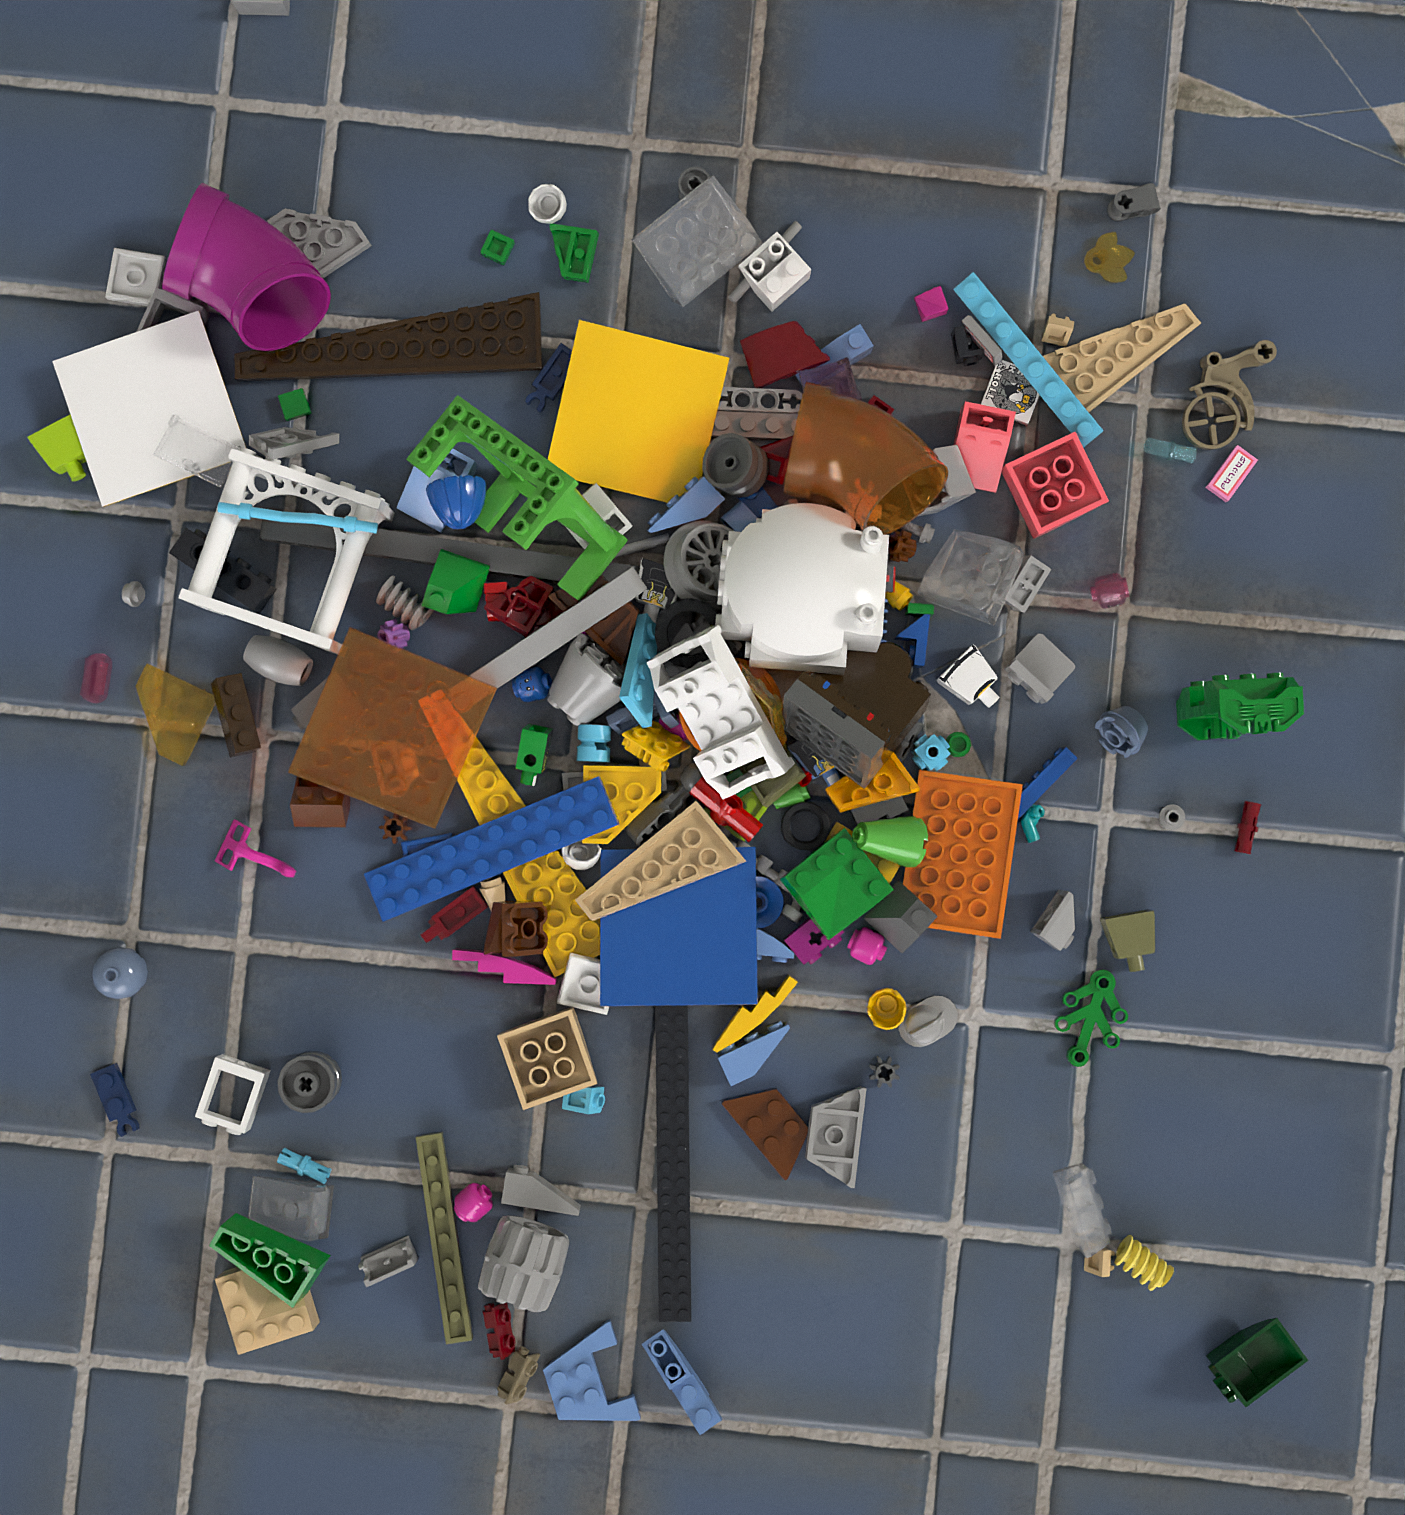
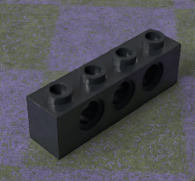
(254, 597)

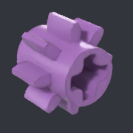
(394, 633)

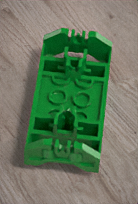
(1238, 704)

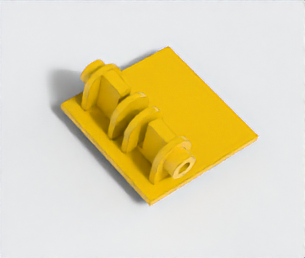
(653, 745)

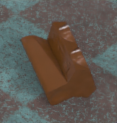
(516, 929)

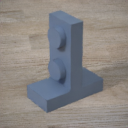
(623, 720)

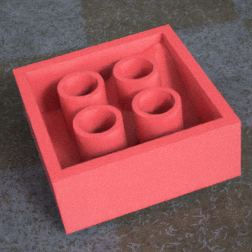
(1054, 485)

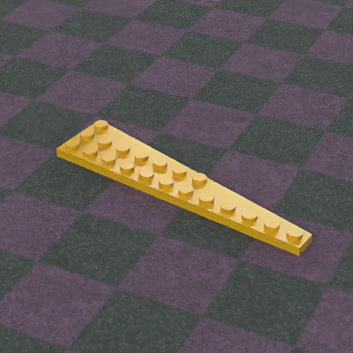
(541, 879)

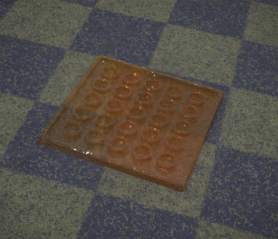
(392, 728)

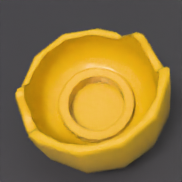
(886, 1008)

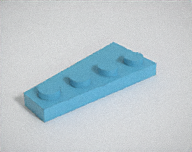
(637, 683)

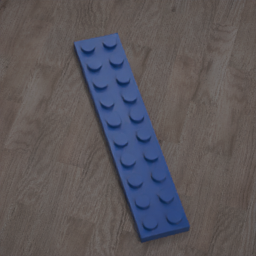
(491, 848)

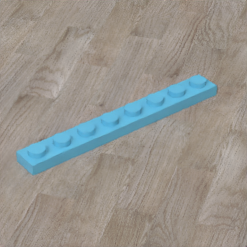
(1028, 359)

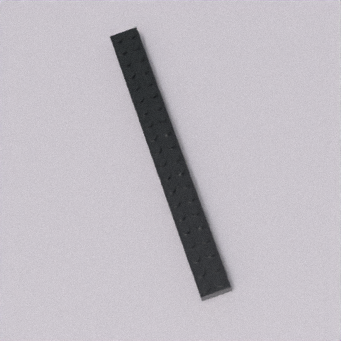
(673, 1163)

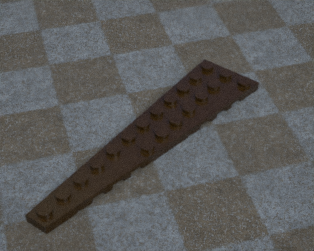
(467, 340)

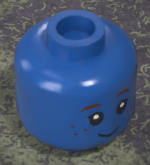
(532, 684)

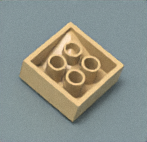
(547, 1058)
(259, 1315)

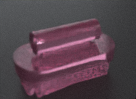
(96, 678)

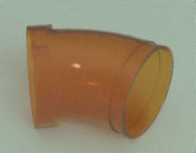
(861, 461)

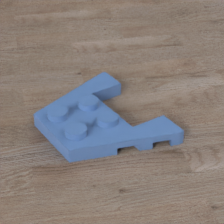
(578, 1386)

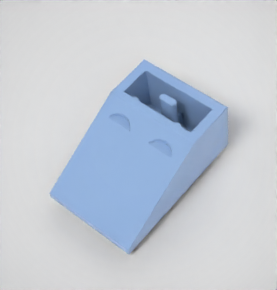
(414, 497)

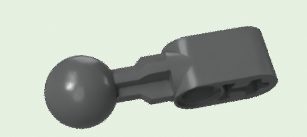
(663, 810)

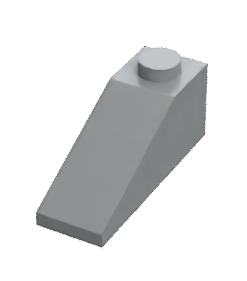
(532, 1191)

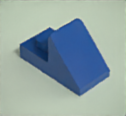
(918, 634)

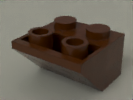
(318, 805)

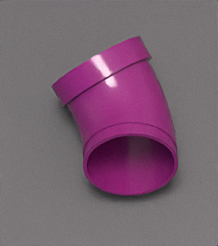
(245, 272)

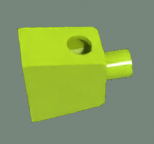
(61, 448)

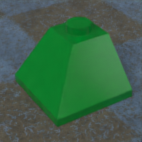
(455, 584)

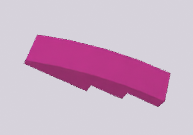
(513, 969)

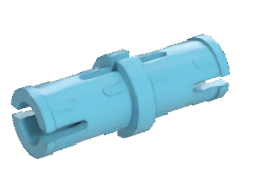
(304, 1165)

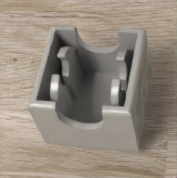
(958, 483)

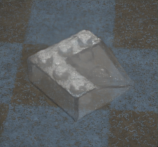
(972, 575)

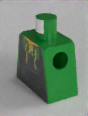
(534, 741)

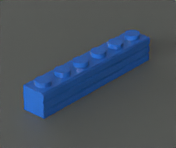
(1045, 778)

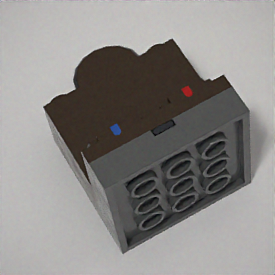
(858, 715)

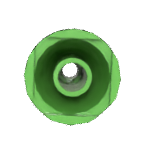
(893, 839)

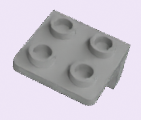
(1040, 668)

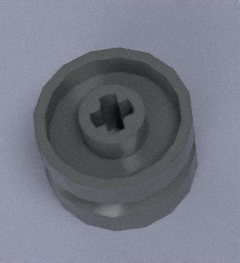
(735, 465)
(294, 1084)

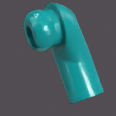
(1030, 820)

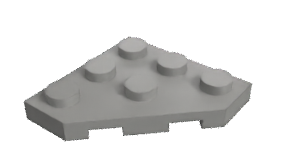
(323, 240)

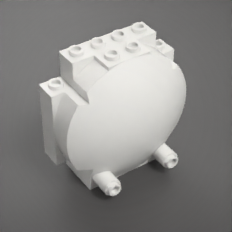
(803, 588)

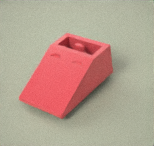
(983, 442)

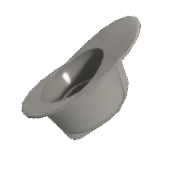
(928, 1021)

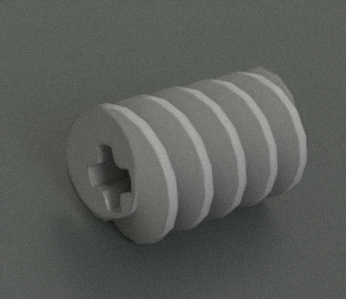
(402, 604)

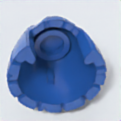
(457, 499)

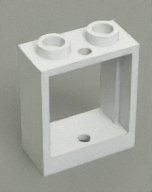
(241, 1069)

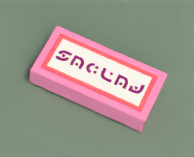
(1231, 473)

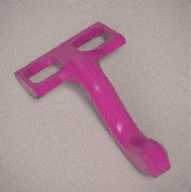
(241, 849)

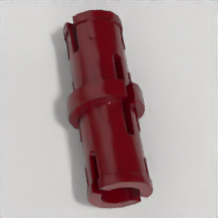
(1247, 827)

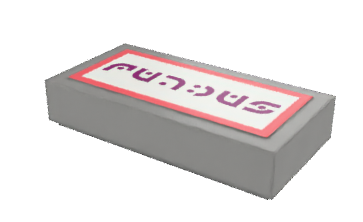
(982, 340)

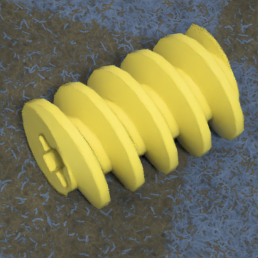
(1143, 1263)

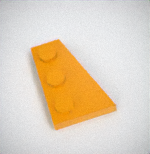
(888, 783)

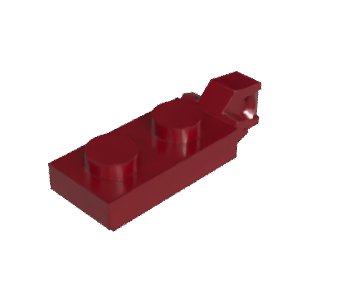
(455, 915)

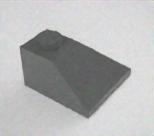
(900, 917)

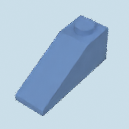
(852, 344)

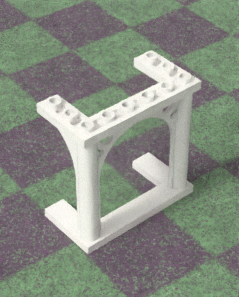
(245, 468)

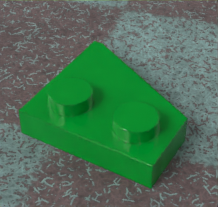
(575, 251)

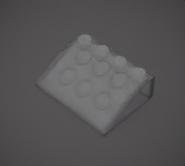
(697, 241)

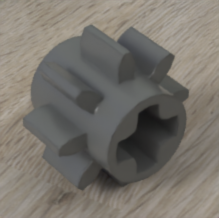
(877, 1069)

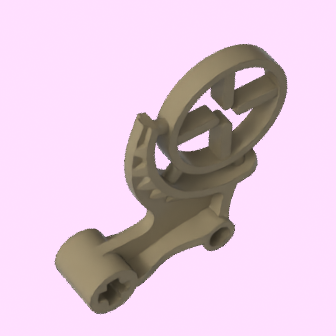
(1225, 375)

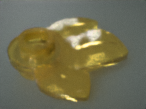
(1112, 258)

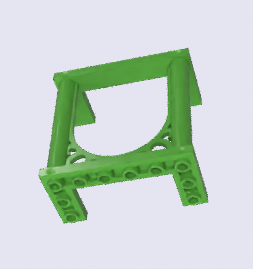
(523, 471)

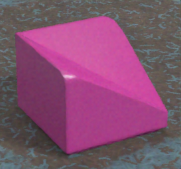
(931, 304)

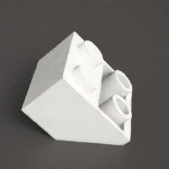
(775, 271)
(606, 509)

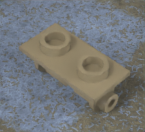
(514, 1386)

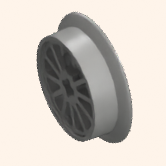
(676, 567)

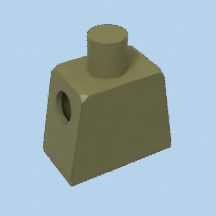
(1131, 936)

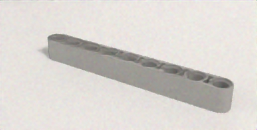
(561, 629)

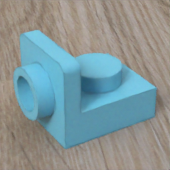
(586, 1101)

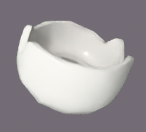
(547, 203)
(581, 855)

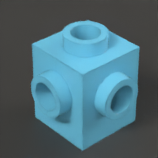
(921, 755)

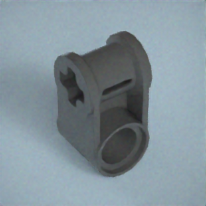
(1137, 202)

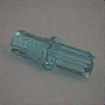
(1170, 450)

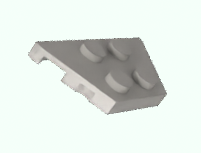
(288, 442)
(836, 1134)

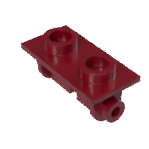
(501, 1341)

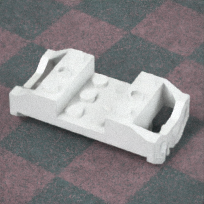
(720, 714)

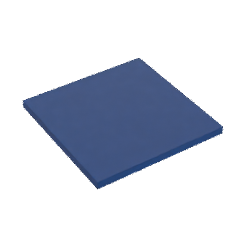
(685, 943)

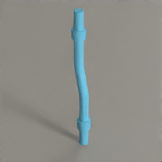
(246, 511)

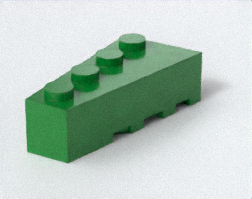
(270, 1257)

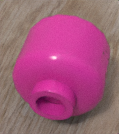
(867, 945)
(473, 1202)

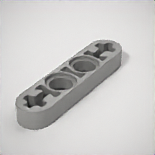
(755, 396)

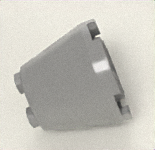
(586, 681)

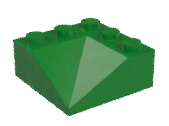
(836, 884)

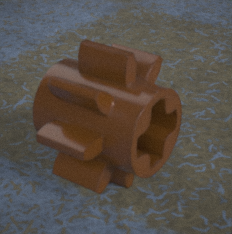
(901, 546)
(390, 833)

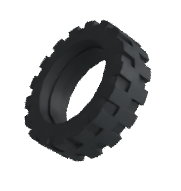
(665, 619)

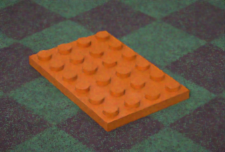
(967, 850)

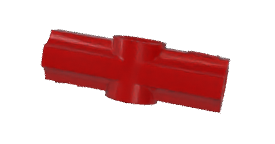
(727, 810)

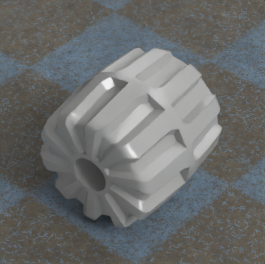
(523, 1263)

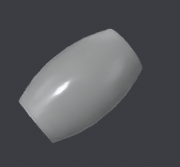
(278, 660)

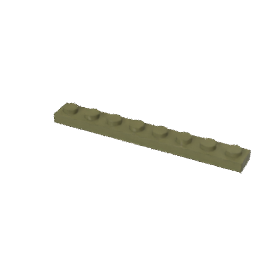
(444, 1238)

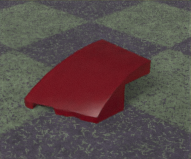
(780, 353)
(525, 606)

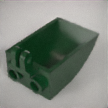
(1254, 1361)

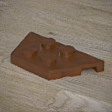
(611, 632)
(771, 1126)

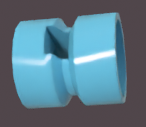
(594, 743)

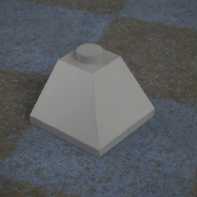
(1057, 921)

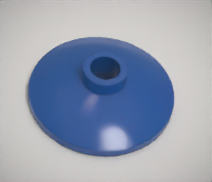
(771, 902)

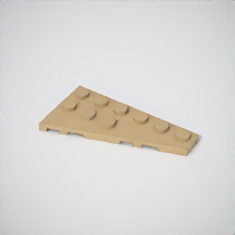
(1111, 359)
(672, 858)

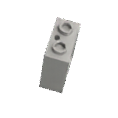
(161, 299)

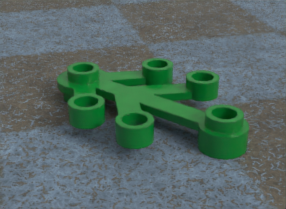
(1092, 1013)

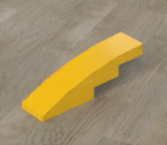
(747, 1020)

